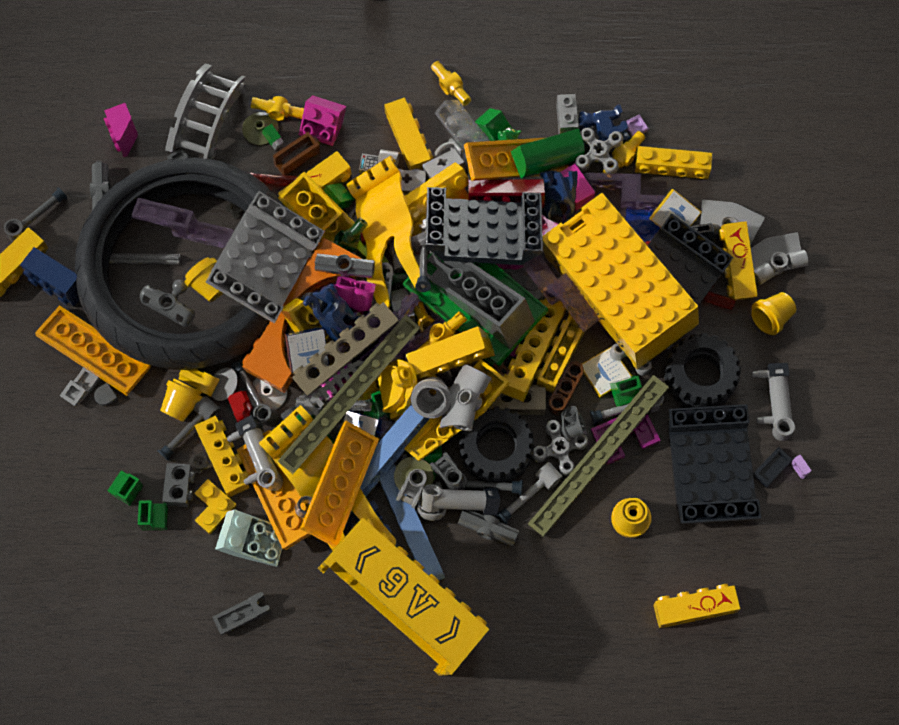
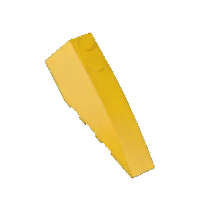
(433, 436)

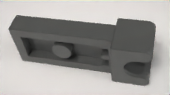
(241, 614)

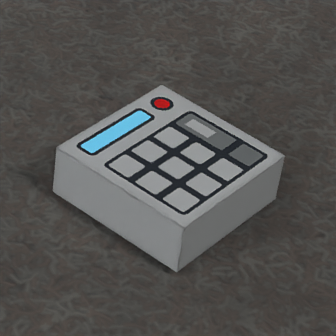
(367, 162)

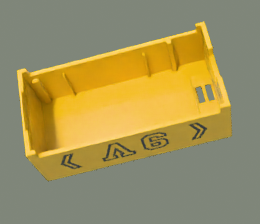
(621, 280)
(406, 595)

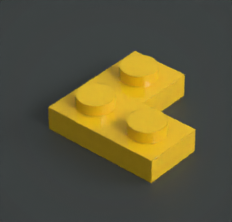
(217, 504)

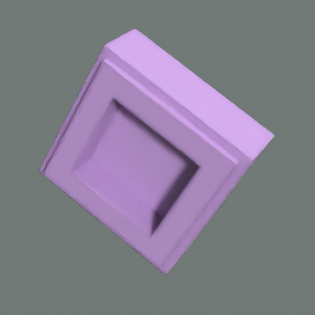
(636, 124)
(801, 467)

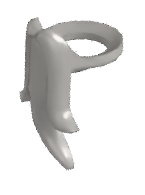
(452, 144)

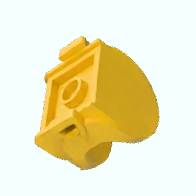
(396, 387)

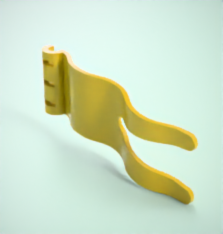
(388, 216)
(309, 473)

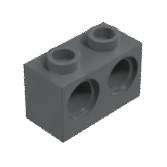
(173, 485)

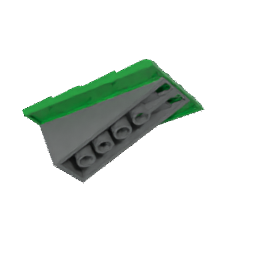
(485, 298)

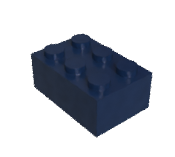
(51, 276)

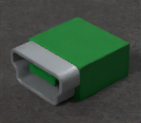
(272, 136)

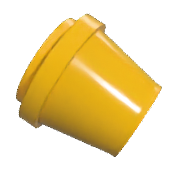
(197, 279)
(773, 313)
(179, 399)
(629, 525)

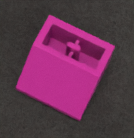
(322, 119)
(121, 128)

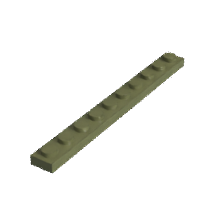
(348, 394)
(598, 456)

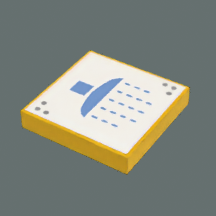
(678, 206)
(604, 370)

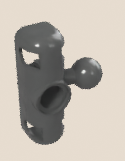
(158, 298)

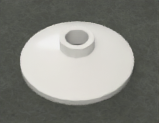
(274, 398)

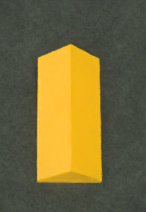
(315, 206)

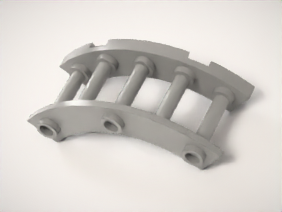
(189, 102)

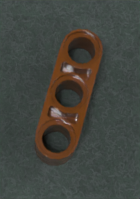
(566, 380)

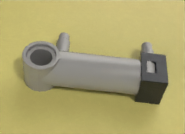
(777, 376)
(251, 431)
(437, 498)

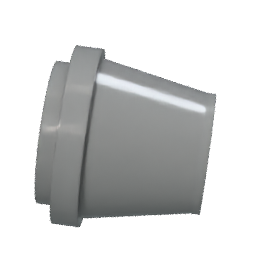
(430, 404)

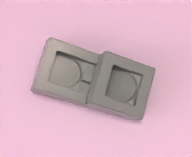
(80, 387)

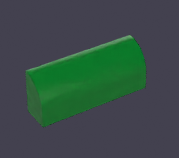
(548, 153)

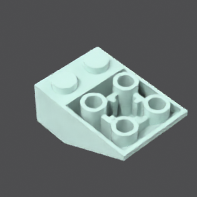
(249, 538)

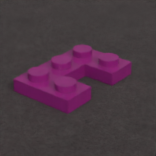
(644, 432)

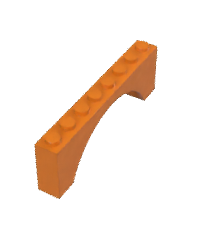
(268, 355)

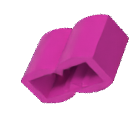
(356, 293)

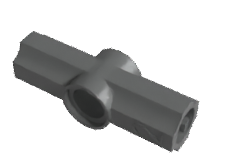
(100, 182)
(356, 266)
(488, 527)

